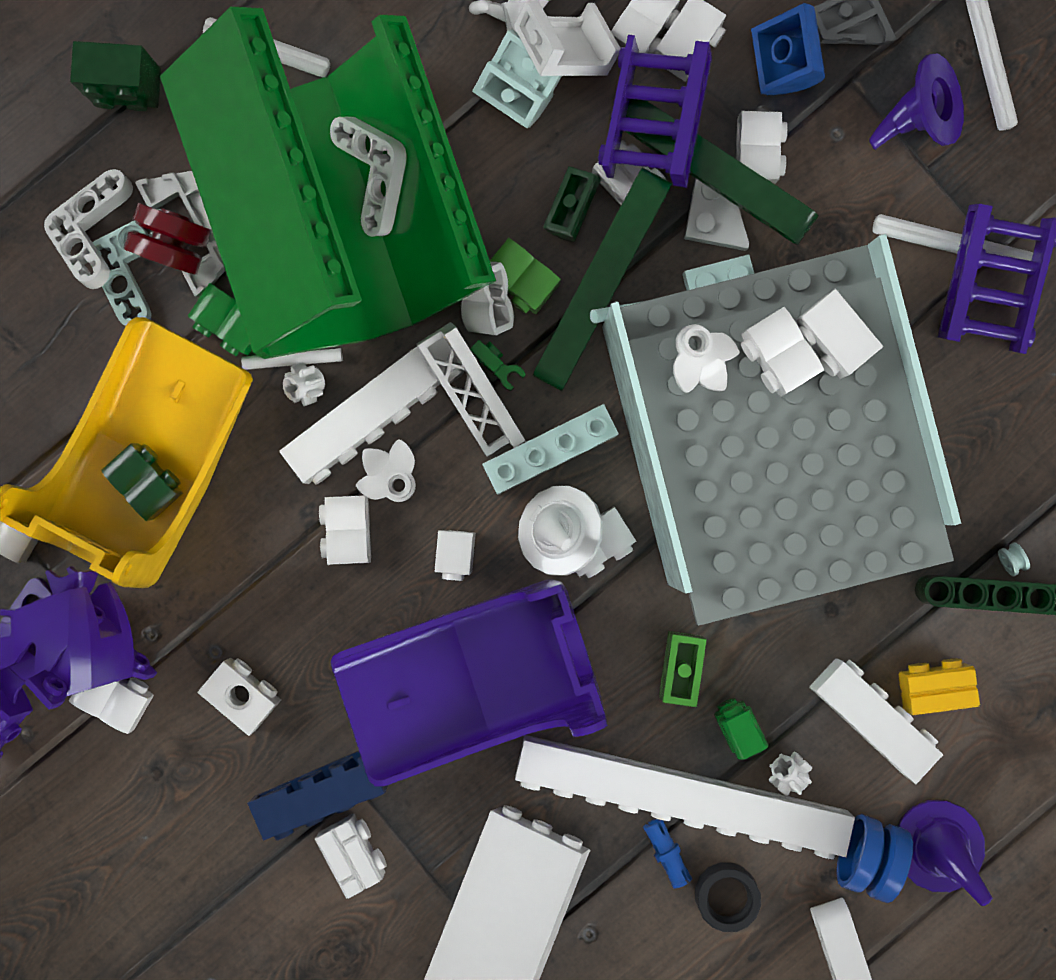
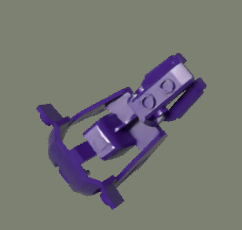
(63, 645)

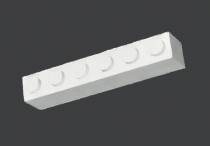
(366, 413)

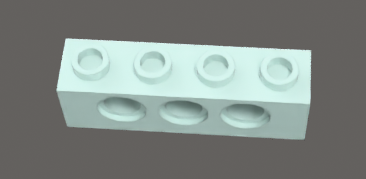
(550, 449)

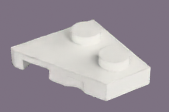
(714, 220)

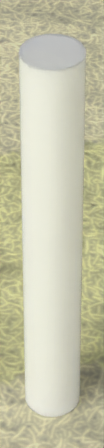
(308, 357)

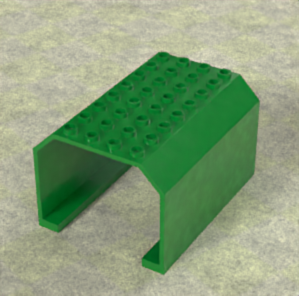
(293, 201)

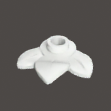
(704, 364)
(385, 469)

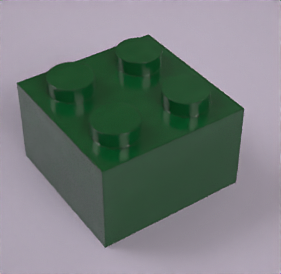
(115, 75)

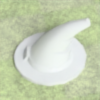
(560, 530)

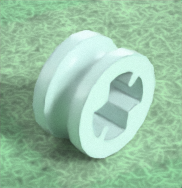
(1014, 559)

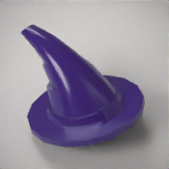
(930, 105)
(946, 849)

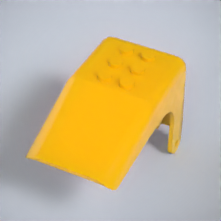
(152, 394)

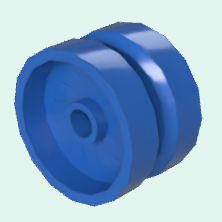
(876, 859)

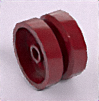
(167, 238)

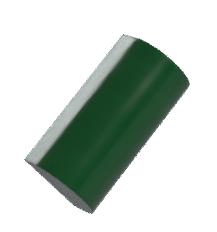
(571, 204)

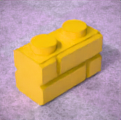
(939, 687)

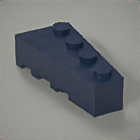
(312, 797)

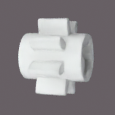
(303, 384)
(790, 773)

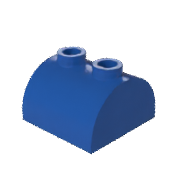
(788, 51)

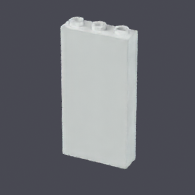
(509, 901)

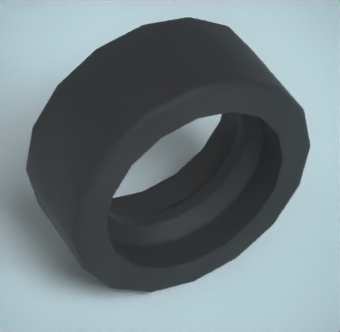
(739, 920)

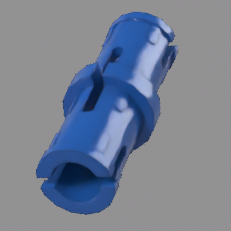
(667, 853)

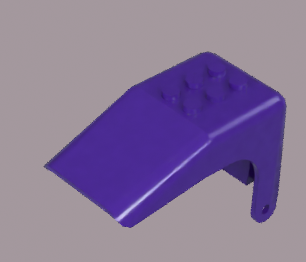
(468, 682)

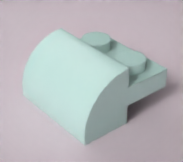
(514, 83)

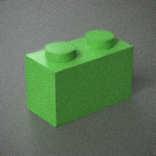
(682, 669)

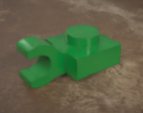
(490, 358)

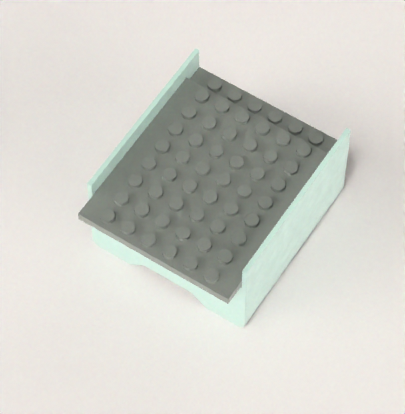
(791, 491)

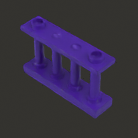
(682, 130)
(972, 257)

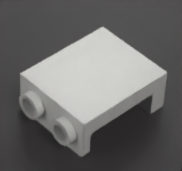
(567, 43)

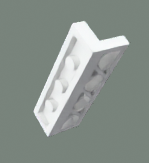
(484, 389)

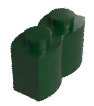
(142, 480)

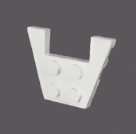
(164, 189)

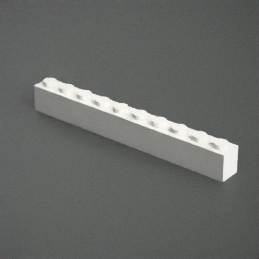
(685, 797)

